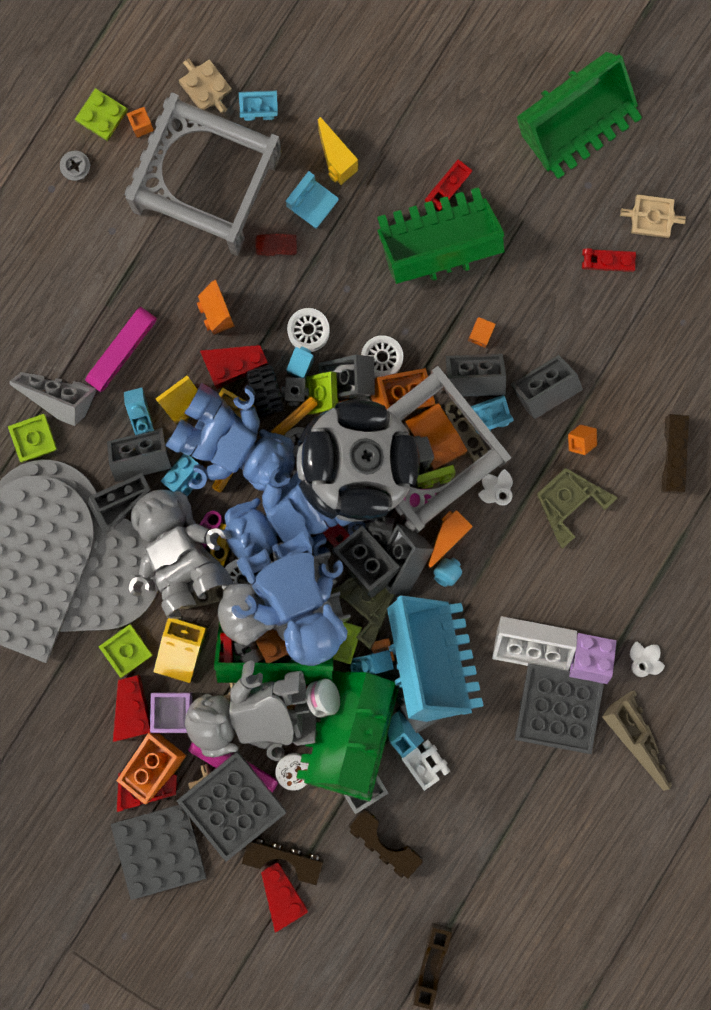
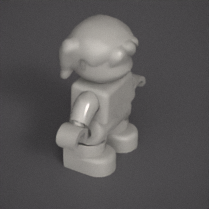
(175, 551)
(249, 629)
(255, 714)

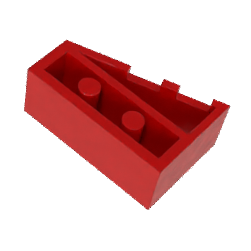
(232, 363)
(131, 709)

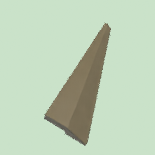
(626, 721)

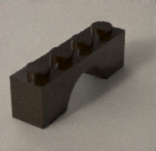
(676, 455)
(403, 859)
(307, 866)
(431, 966)

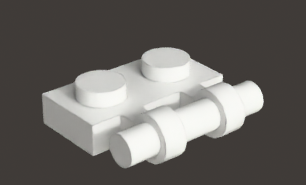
(420, 768)

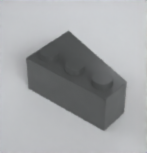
(117, 501)

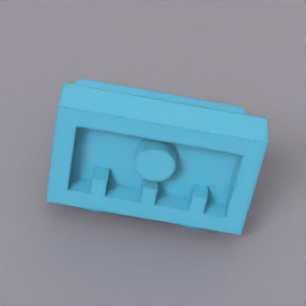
(311, 200)

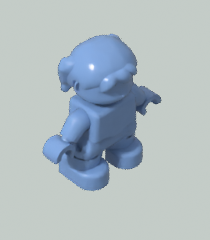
(230, 440)
(285, 517)
(292, 597)

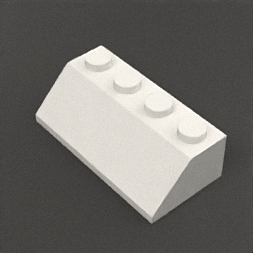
(534, 644)

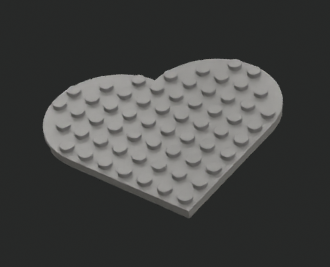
(42, 557)
(115, 560)

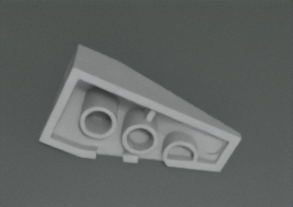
(60, 399)

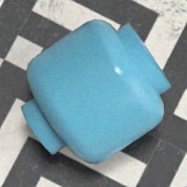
(447, 572)

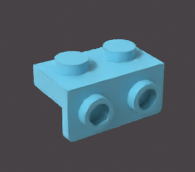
(258, 104)
(494, 412)
(180, 475)

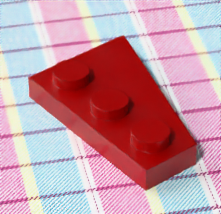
(127, 800)
(282, 897)

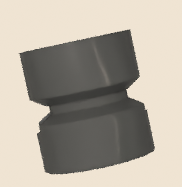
(255, 655)

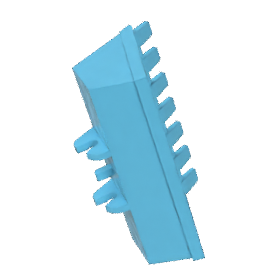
(431, 658)

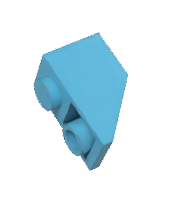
(300, 362)
(138, 411)
(372, 663)
(402, 735)

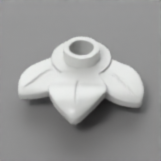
(494, 486)
(648, 657)

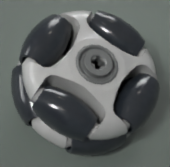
(356, 461)

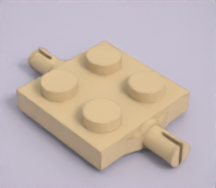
(205, 85)
(652, 216)

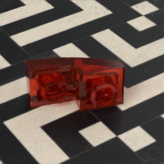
(276, 244)

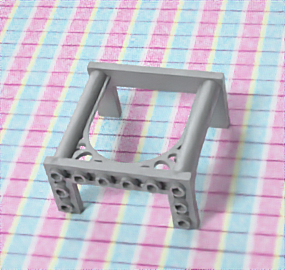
(175, 112)
(497, 456)

